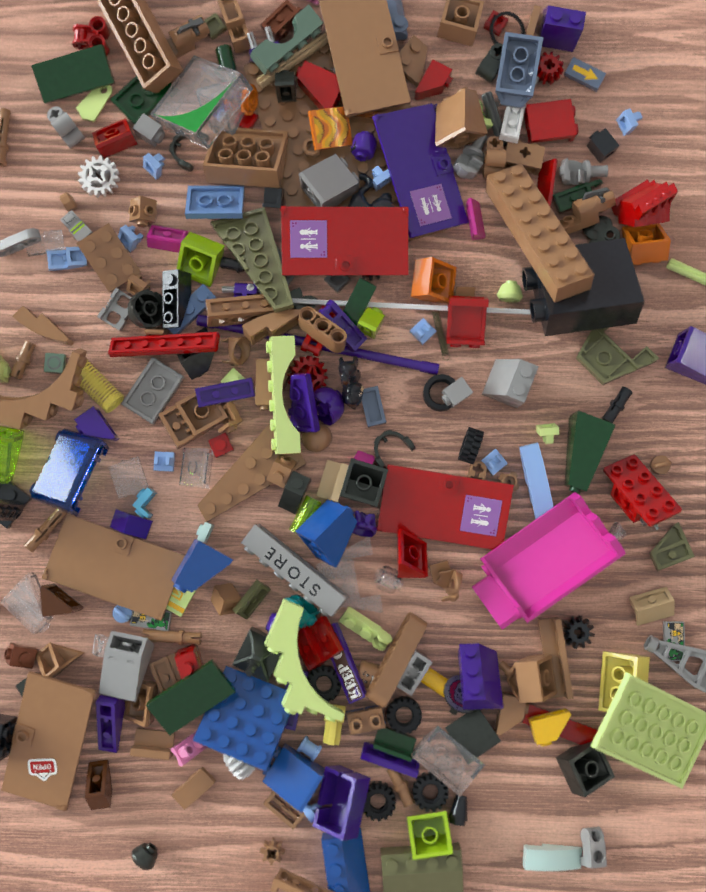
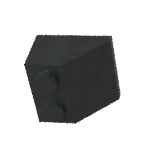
(364, 482)
(585, 769)

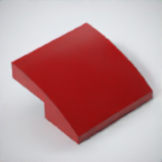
(318, 643)

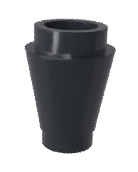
(458, 811)

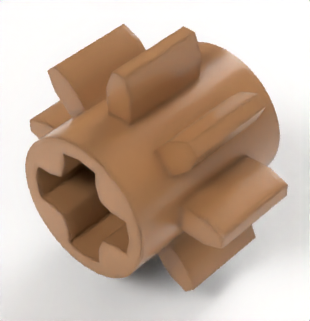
(271, 857)

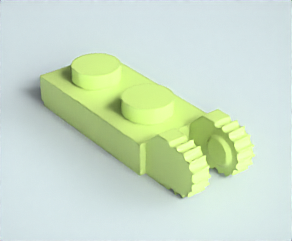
(366, 628)

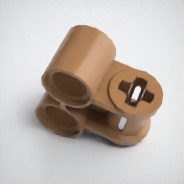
(494, 156)

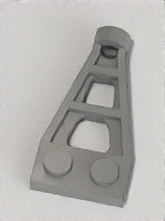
(697, 681)

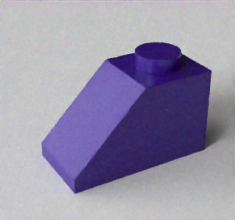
(95, 425)

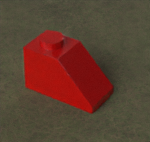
(434, 81)

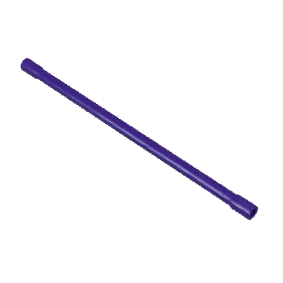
(422, 366)

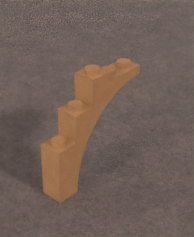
(19, 411)

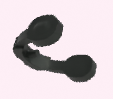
(181, 163)
(406, 440)

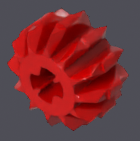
(554, 65)

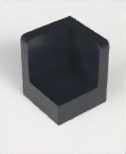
(273, 197)

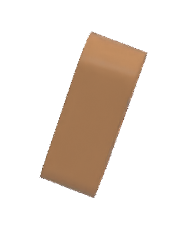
(318, 321)

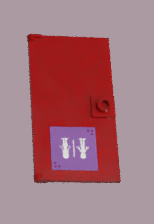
(344, 241)
(445, 507)

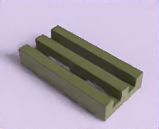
(251, 599)

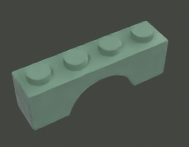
(270, 54)

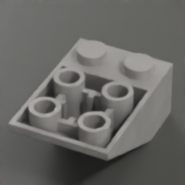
(124, 665)

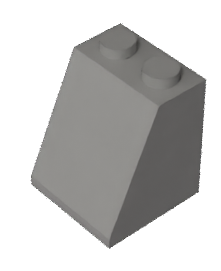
(329, 182)
(510, 381)

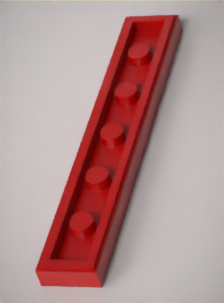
(164, 344)

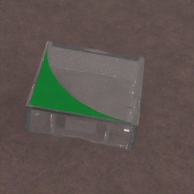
(201, 101)

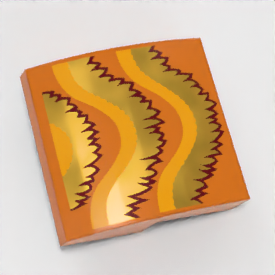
(330, 128)

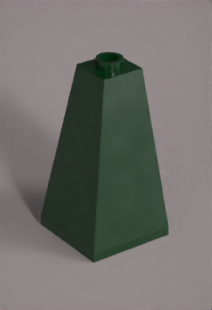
(585, 448)

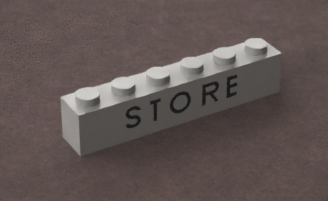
(295, 570)

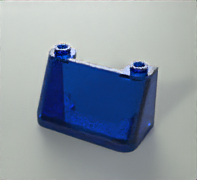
(68, 470)

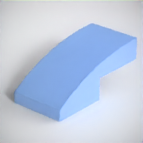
(66, 259)

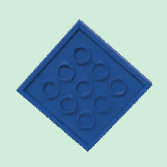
(246, 722)

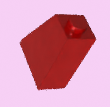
(318, 85)

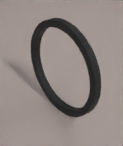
(501, 14)

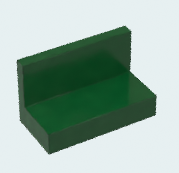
(394, 743)

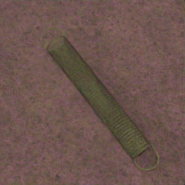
(445, 348)

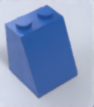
(328, 531)
(199, 566)
(293, 776)

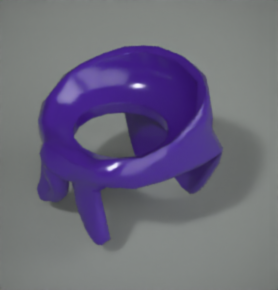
(365, 524)

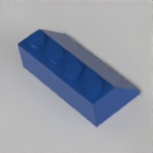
(345, 864)

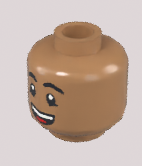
(367, 672)

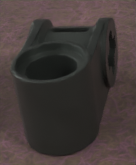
(490, 64)

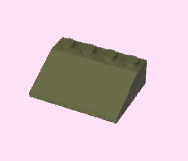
(421, 875)

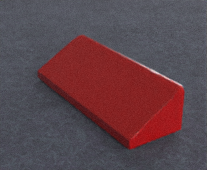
(546, 179)

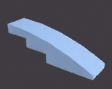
(536, 479)

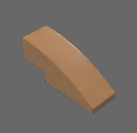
(235, 24)
(270, 325)
(42, 326)

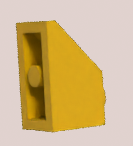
(548, 726)

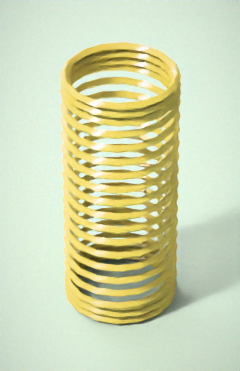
(112, 400)

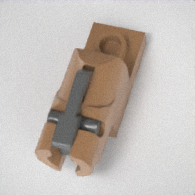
(184, 37)
(587, 209)

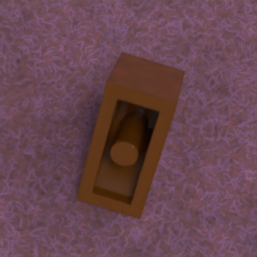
(98, 785)

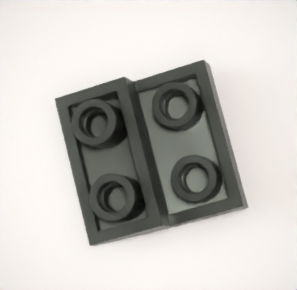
(473, 733)

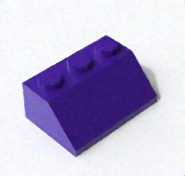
(479, 677)

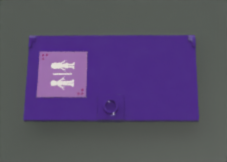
(420, 170)

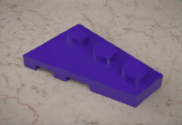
(303, 406)

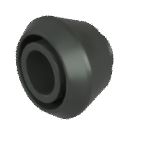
(145, 856)

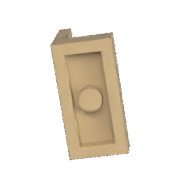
(332, 480)
(652, 605)

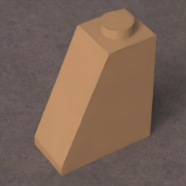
(262, 394)

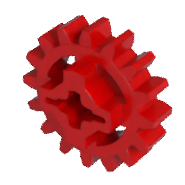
(309, 366)

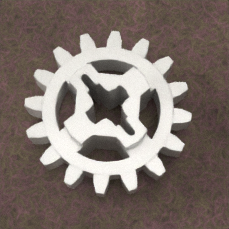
(105, 170)

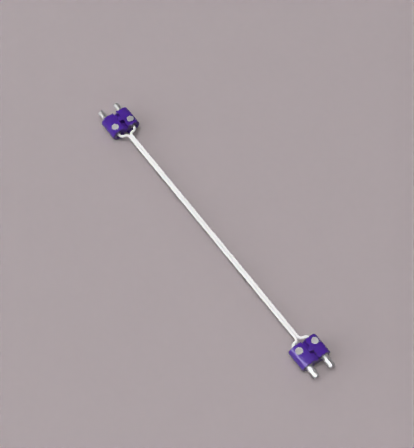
(247, 289)

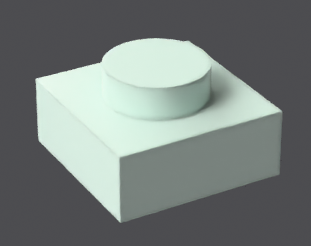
(204, 531)

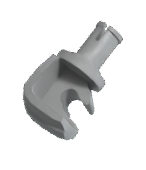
(471, 159)
(577, 173)

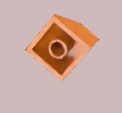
(647, 243)
(433, 280)

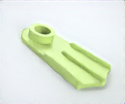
(94, 103)

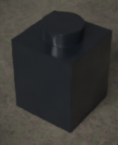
(602, 145)

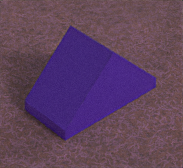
(131, 524)

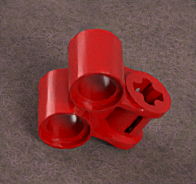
(88, 35)

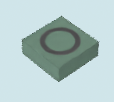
(54, 363)

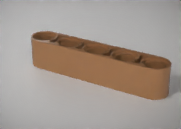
(396, 660)

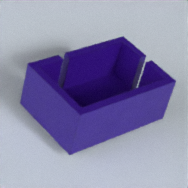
(347, 794)

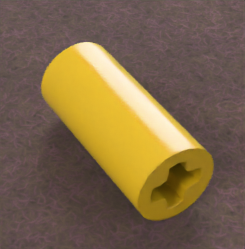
(434, 681)

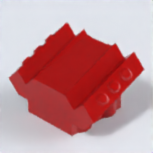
(645, 204)

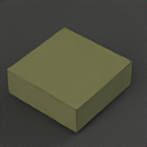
(215, 26)

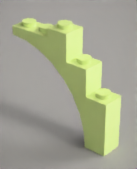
(299, 693)

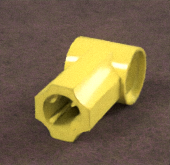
(332, 730)

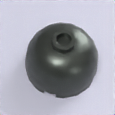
(145, 309)

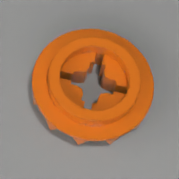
(251, 102)

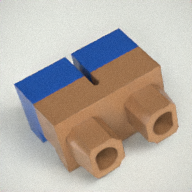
(366, 720)

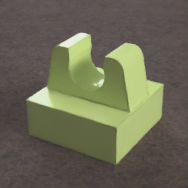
(547, 431)

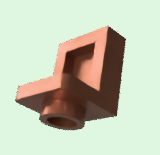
(20, 656)

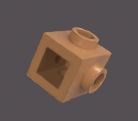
(142, 211)

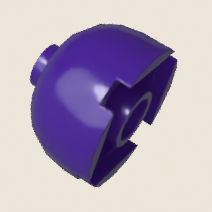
(329, 405)

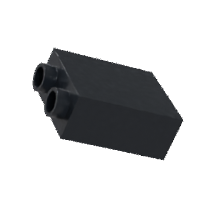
(611, 301)

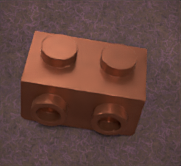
(281, 20)

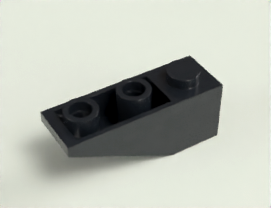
(175, 297)

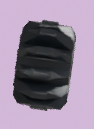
(583, 626)

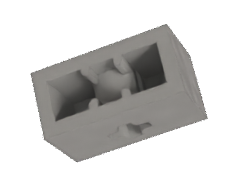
(414, 672)

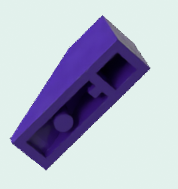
(109, 722)

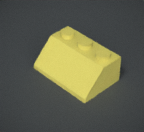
(613, 671)

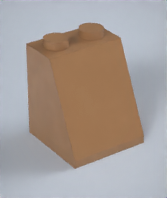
(459, 120)

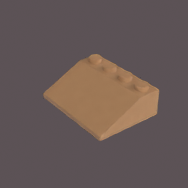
(247, 158)

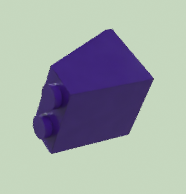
(561, 28)

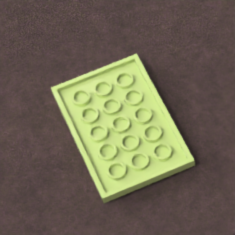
(652, 731)

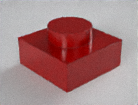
(221, 445)

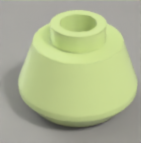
(510, 292)

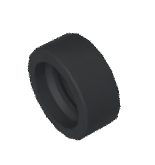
(426, 392)

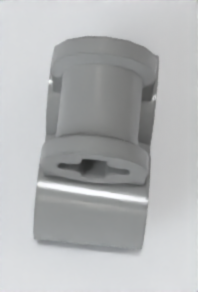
(65, 126)

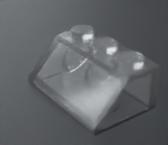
(447, 760)

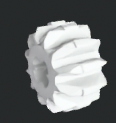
(238, 768)

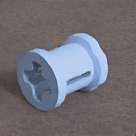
(309, 748)

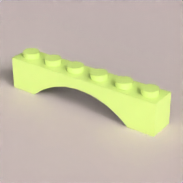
(286, 436)

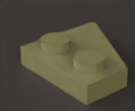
(671, 549)

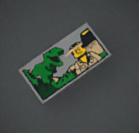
(145, 621)
(674, 632)

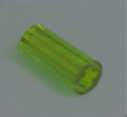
(307, 508)

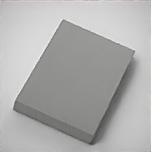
(153, 390)

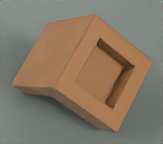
(225, 598)

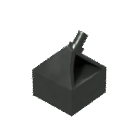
(255, 657)

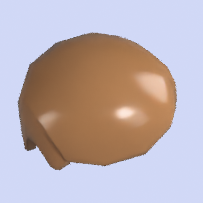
(317, 440)

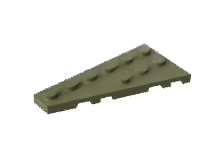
(256, 251)

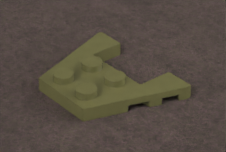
(607, 360)

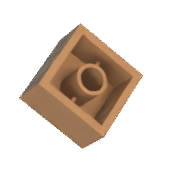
(531, 678)

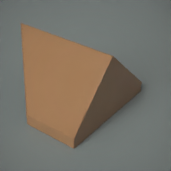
(55, 658)

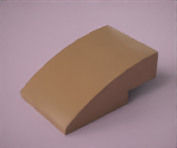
(188, 421)

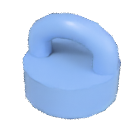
(121, 614)
(310, 811)

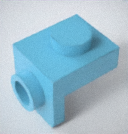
(144, 498)

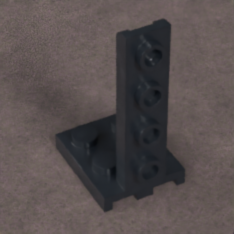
(11, 503)

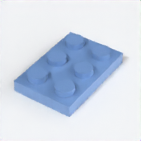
(215, 202)

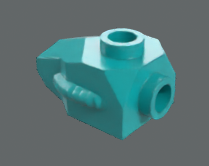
(309, 612)

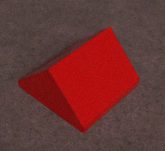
(114, 138)
(411, 556)

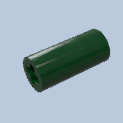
(225, 57)

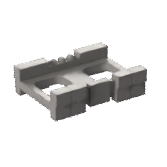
(113, 306)

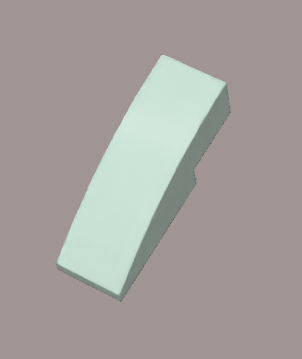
(551, 857)

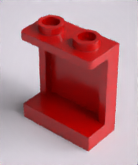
(550, 121)
(466, 321)

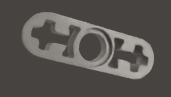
(19, 241)

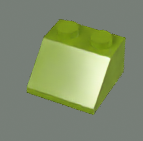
(200, 258)
(430, 835)

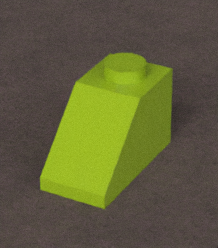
(371, 322)

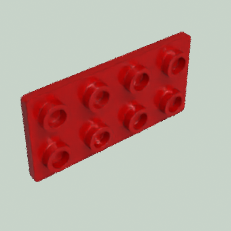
(640, 492)

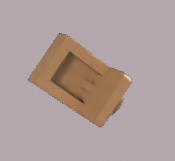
(233, 419)
(281, 470)

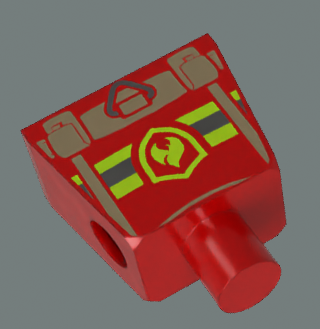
(188, 660)

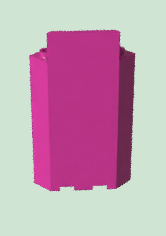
(545, 562)

